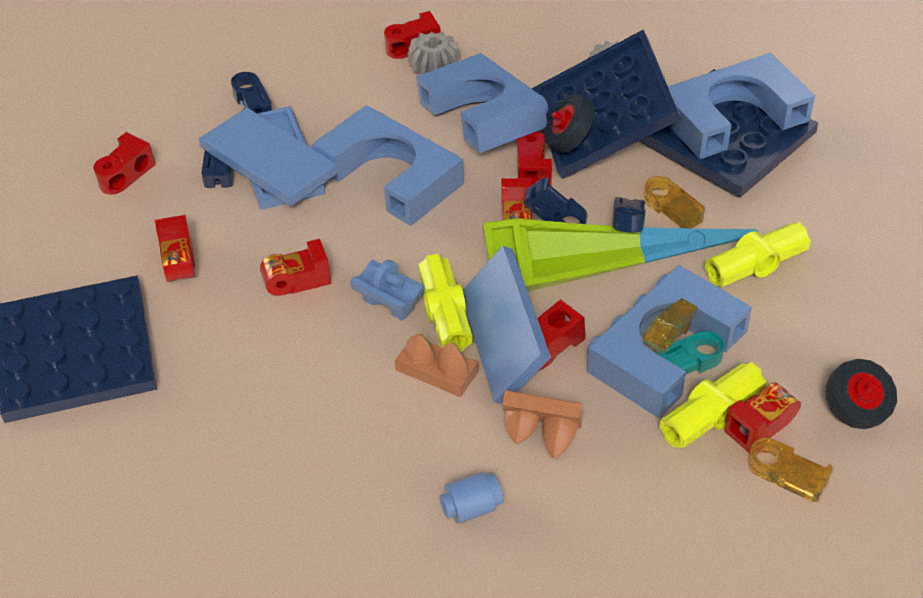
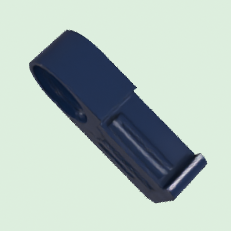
(251, 97)
(215, 172)
(552, 205)
(628, 215)

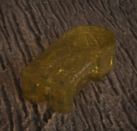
(676, 204)
(670, 325)
(791, 471)

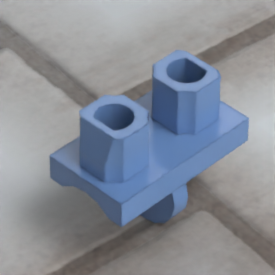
(386, 286)

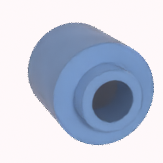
(471, 497)

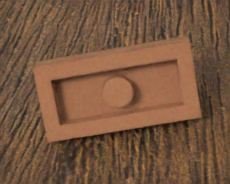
(437, 365)
(558, 417)

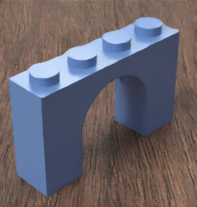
(756, 81)
(509, 105)
(373, 135)
(637, 371)

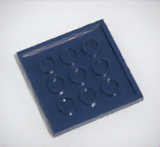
(627, 98)
(753, 147)
(74, 349)

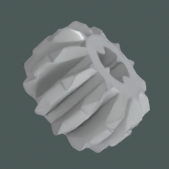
(432, 52)

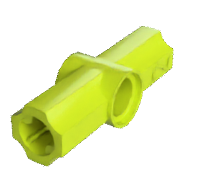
(757, 254)
(445, 302)
(710, 404)

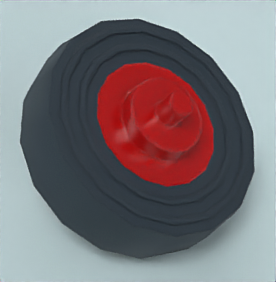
(569, 123)
(861, 394)

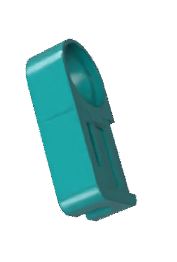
(688, 358)

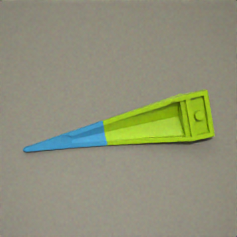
(566, 252)

